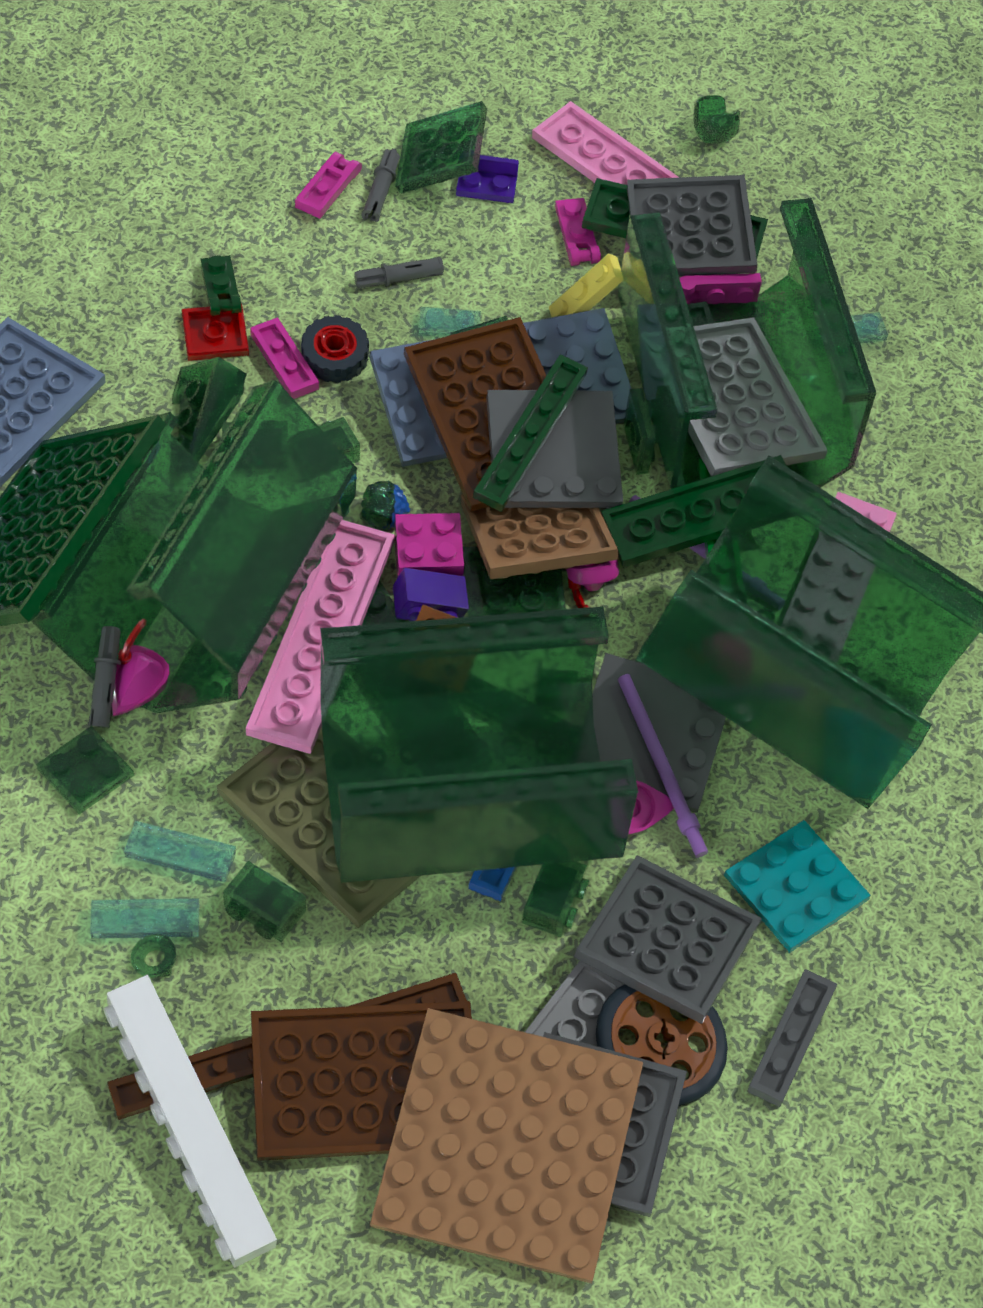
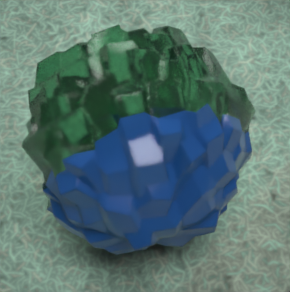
(381, 504)

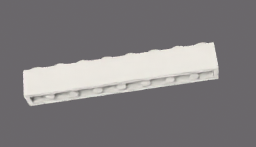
(191, 1122)

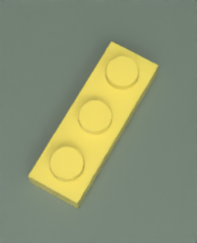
(590, 288)

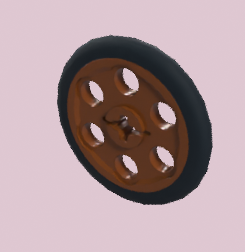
(703, 1067)

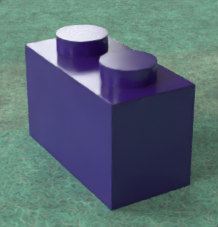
(430, 589)

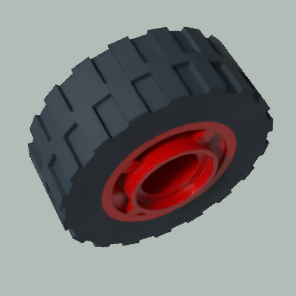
(338, 334)

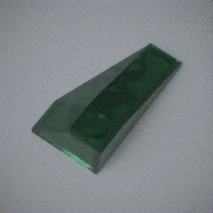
(206, 399)

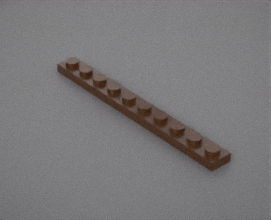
(234, 1060)

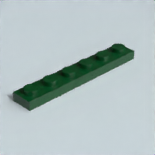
(530, 433)

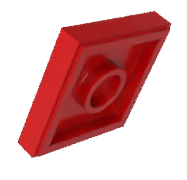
(214, 335)

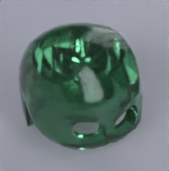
(713, 122)

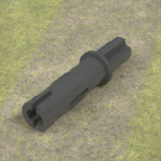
(384, 175)
(399, 272)
(105, 677)

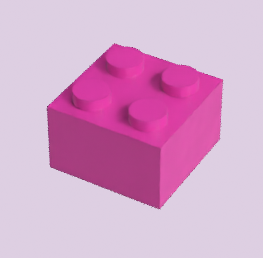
(429, 543)

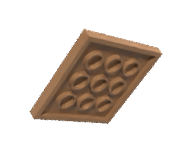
(539, 538)

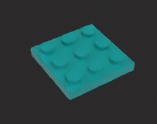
(797, 885)

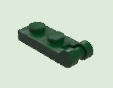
(220, 285)

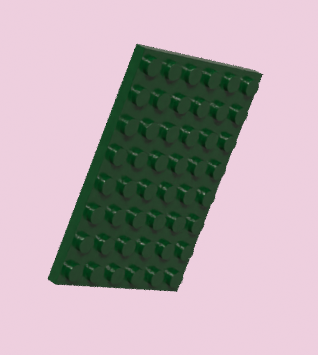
(58, 503)

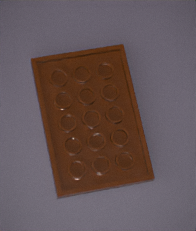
(454, 386)
(334, 1076)

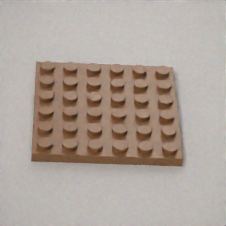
(508, 1145)

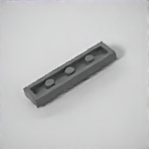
(792, 1038)

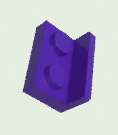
(493, 181)

